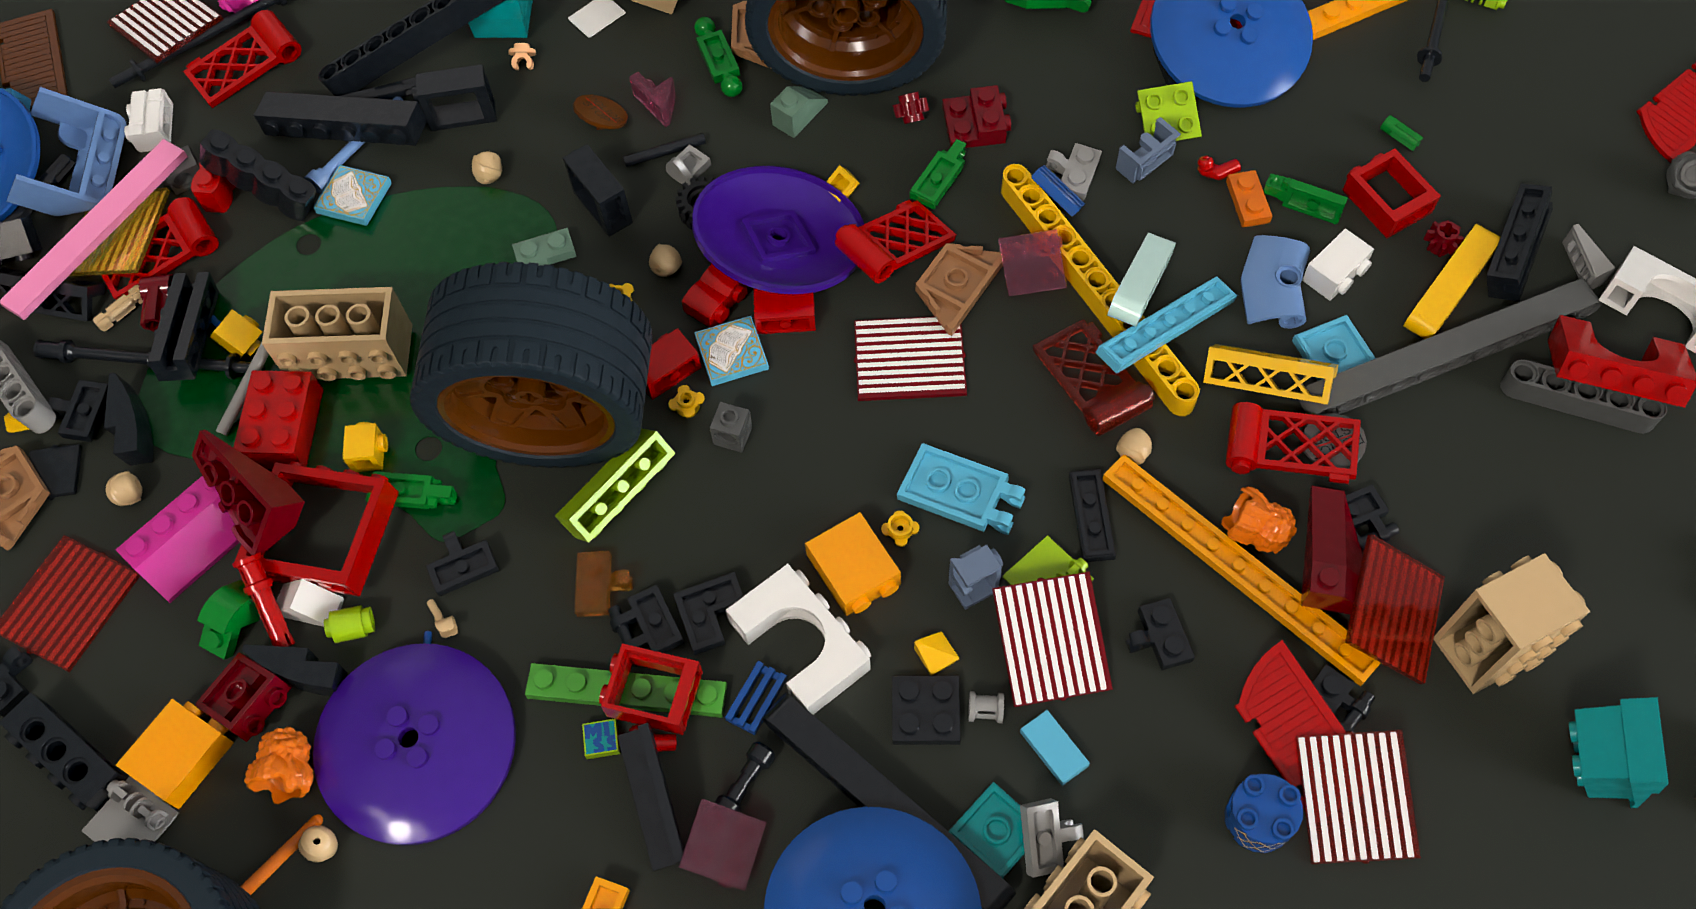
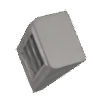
(1587, 258)

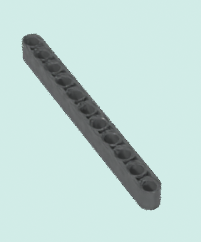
(1453, 348)

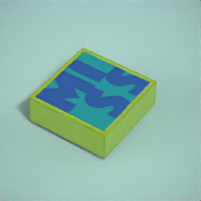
(601, 739)

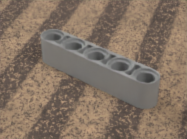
(22, 395)

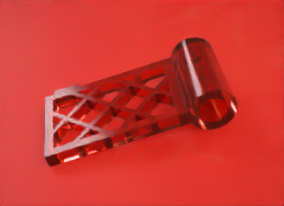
(1108, 408)

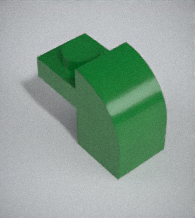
(224, 617)

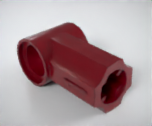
(154, 295)

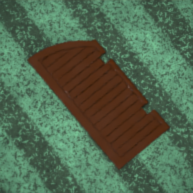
(32, 55)

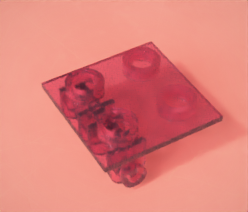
(1033, 262)
(722, 845)

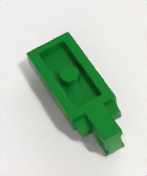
(939, 175)
(1306, 198)
(419, 491)

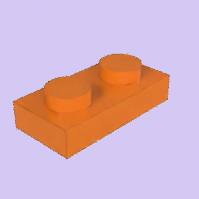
(1249, 198)

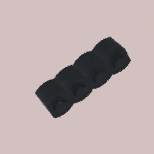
(251, 172)

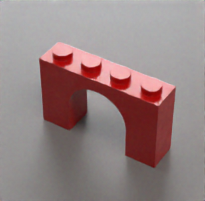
(1661, 375)

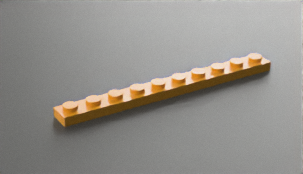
(1239, 568)

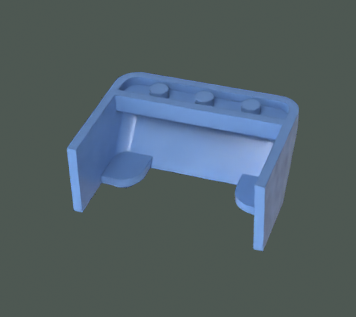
(99, 141)

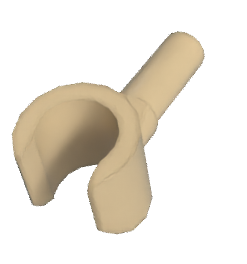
(446, 626)

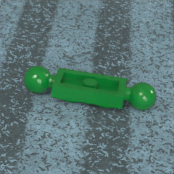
(718, 56)

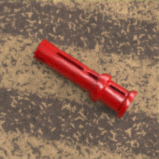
(259, 588)

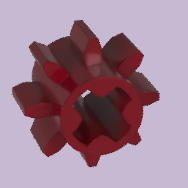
(911, 107)
(1443, 238)

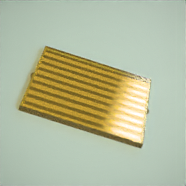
(127, 245)

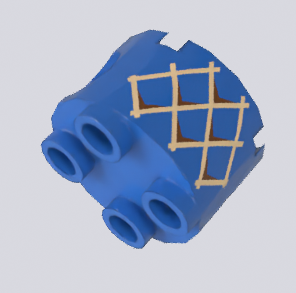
(1264, 813)

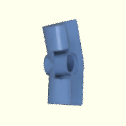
(1267, 269)

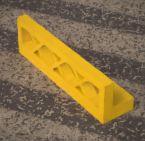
(1274, 362)

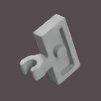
(1077, 170)
(1044, 836)

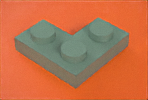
(545, 248)

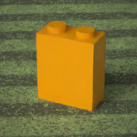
(853, 564)
(176, 752)

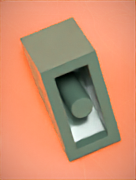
(795, 109)

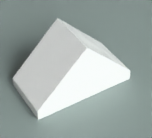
(307, 602)

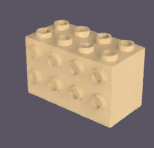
(338, 332)
(1511, 623)
(1095, 878)

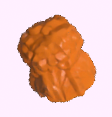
(1260, 522)
(281, 765)

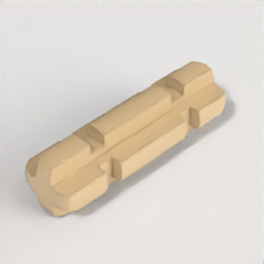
(118, 309)

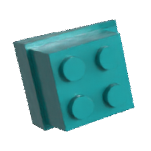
(504, 20)
(1620, 750)

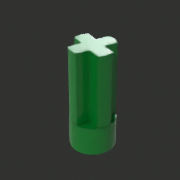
(1401, 132)

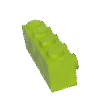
(614, 486)

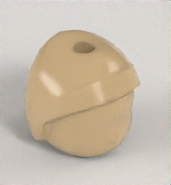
(486, 167)
(664, 260)
(1135, 445)
(124, 489)
(322, 851)

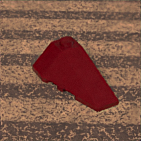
(254, 497)
(1331, 553)

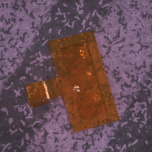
(595, 583)

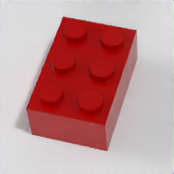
(279, 417)

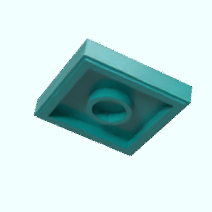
(993, 830)

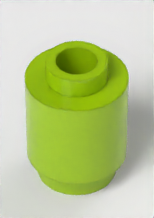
(349, 623)

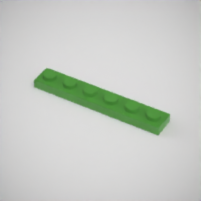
(640, 691)

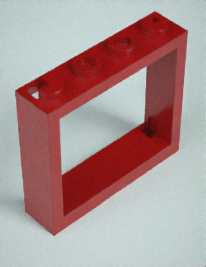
(367, 537)

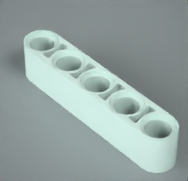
(1141, 279)

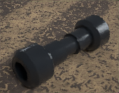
(759, 758)

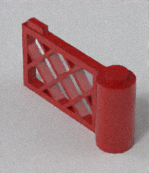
(268, 34)
(191, 234)
(873, 253)
(1249, 443)

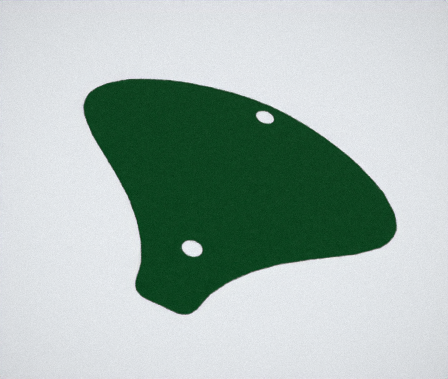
(407, 246)

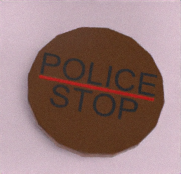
(600, 112)

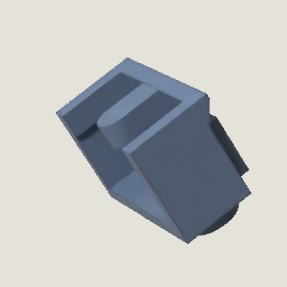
(1153, 153)
(975, 575)

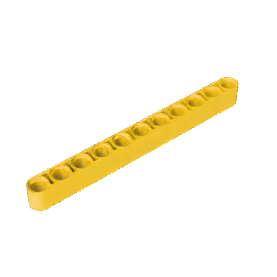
(1036, 210)

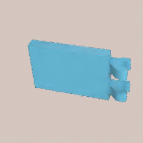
(959, 489)

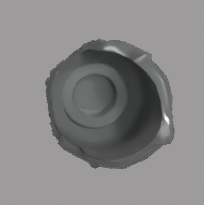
(1682, 175)

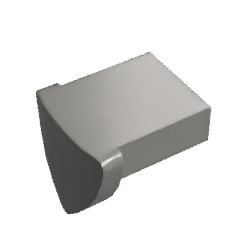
(687, 165)

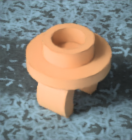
(520, 52)

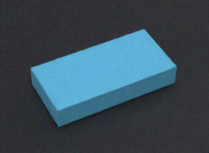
(1054, 747)

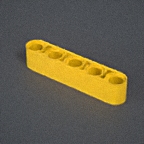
(1452, 282)

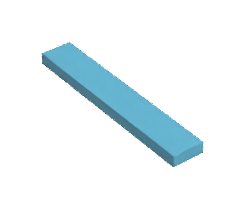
(1165, 324)

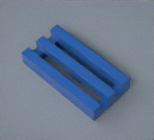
(1057, 190)
(769, 673)

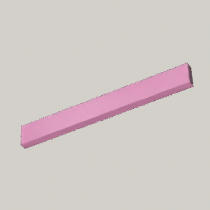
(93, 229)

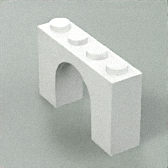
(1650, 277)
(788, 597)

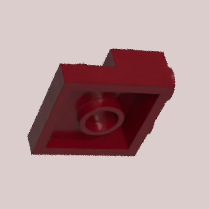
(977, 117)
(243, 697)

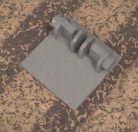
(130, 813)

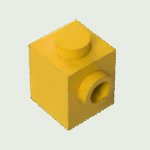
(238, 334)
(364, 447)

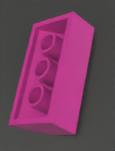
(181, 541)

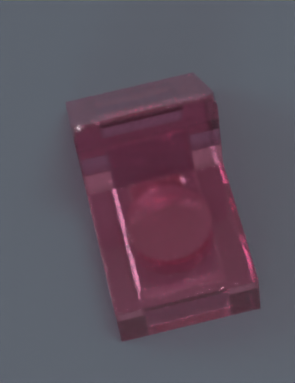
(656, 99)

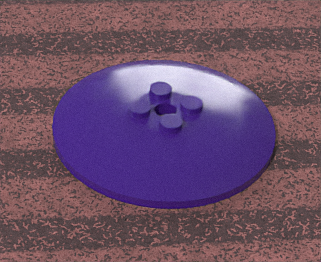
(751, 205)
(441, 780)

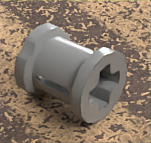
(986, 707)

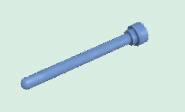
(322, 176)

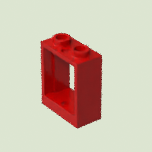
(1375, 208)
(684, 696)

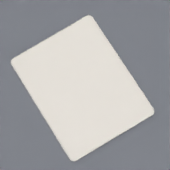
(596, 16)

